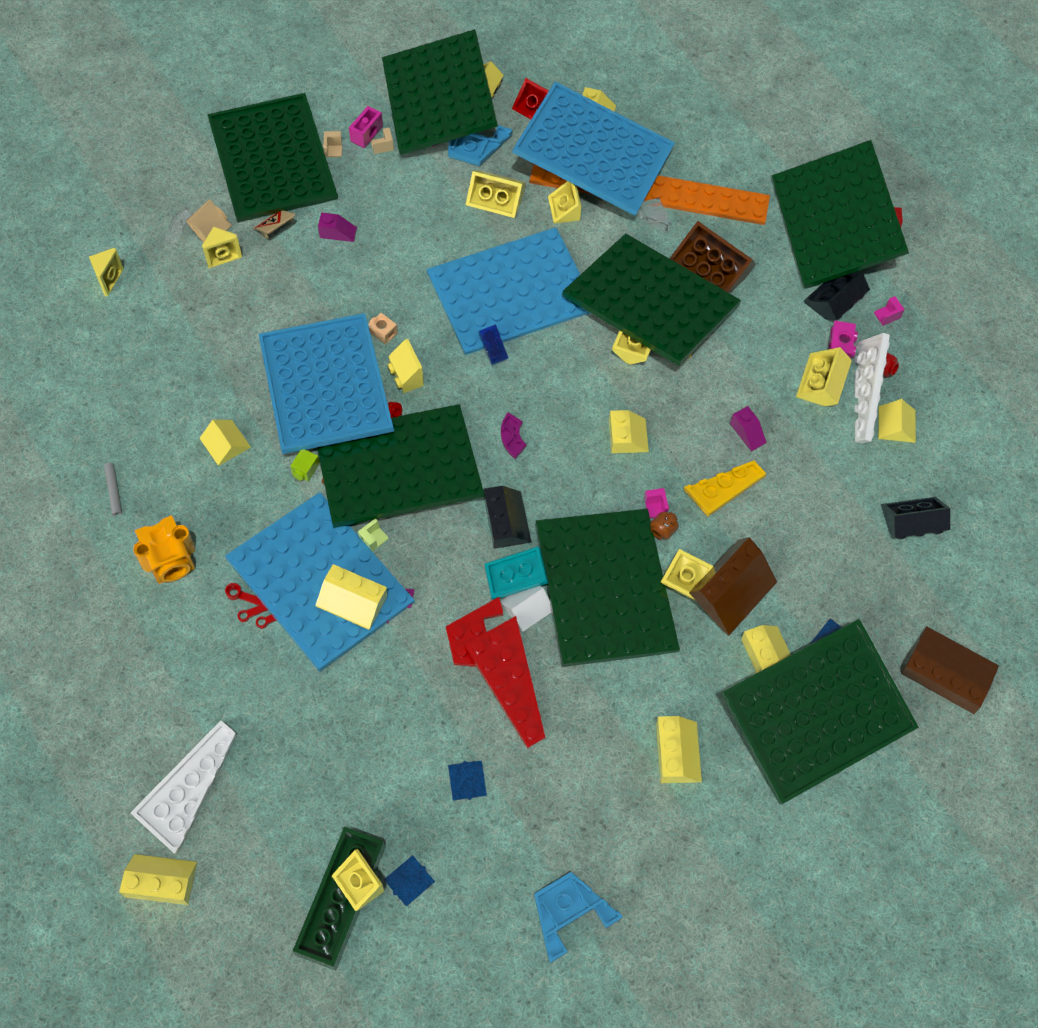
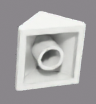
(528, 606)

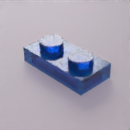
(493, 344)

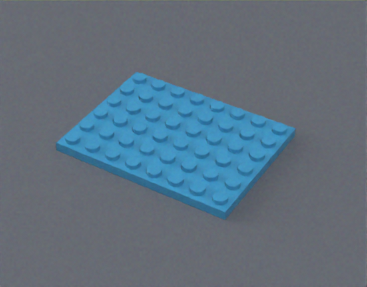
(594, 148)
(508, 286)
(325, 383)
(288, 569)

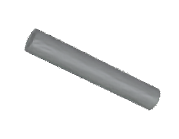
(112, 489)

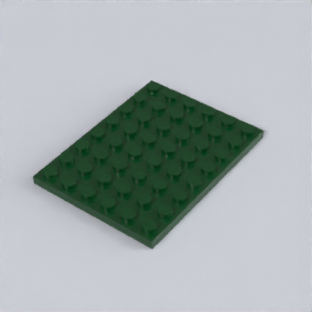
(439, 92)
(272, 157)
(839, 214)
(651, 299)
(401, 471)
(606, 587)
(819, 711)

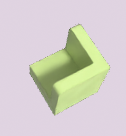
(372, 535)

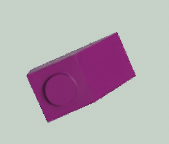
(336, 228)
(748, 428)

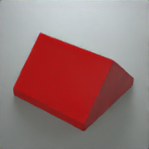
(529, 98)

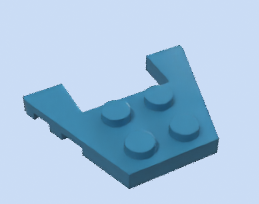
(477, 147)
(563, 904)

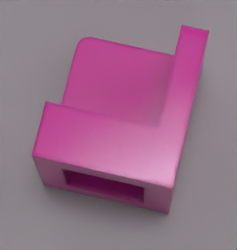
(890, 313)
(656, 501)

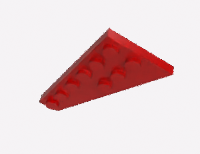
(505, 669)

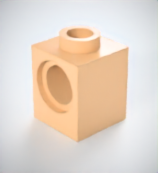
(389, 328)

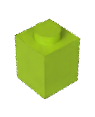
(304, 465)

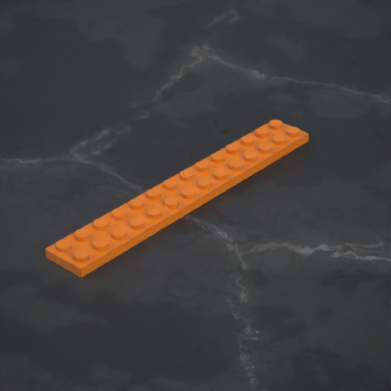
(688, 197)

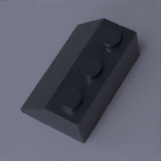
(838, 295)
(506, 517)
(916, 517)

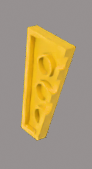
(724, 487)

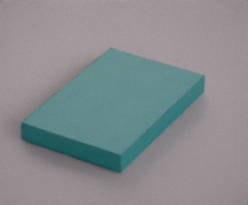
(516, 573)

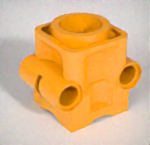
(165, 550)

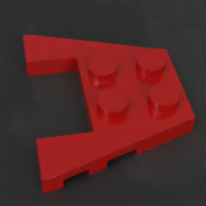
(469, 628)

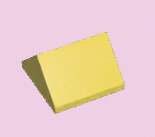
(565, 203)
(221, 247)
(107, 269)
(629, 349)
(897, 421)
(224, 440)
(685, 572)
(358, 881)

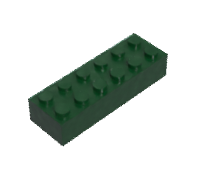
(331, 914)

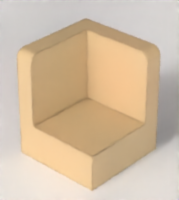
(332, 144)
(383, 144)

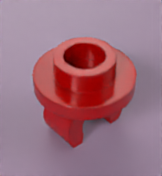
(395, 409)

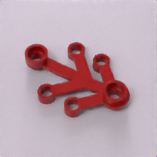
(251, 599)

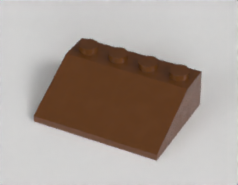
(713, 258)
(735, 585)
(950, 670)

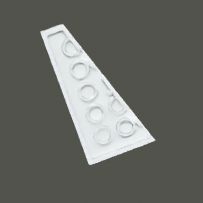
(868, 382)
(178, 798)

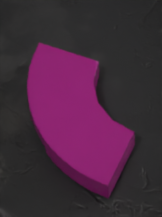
(511, 435)

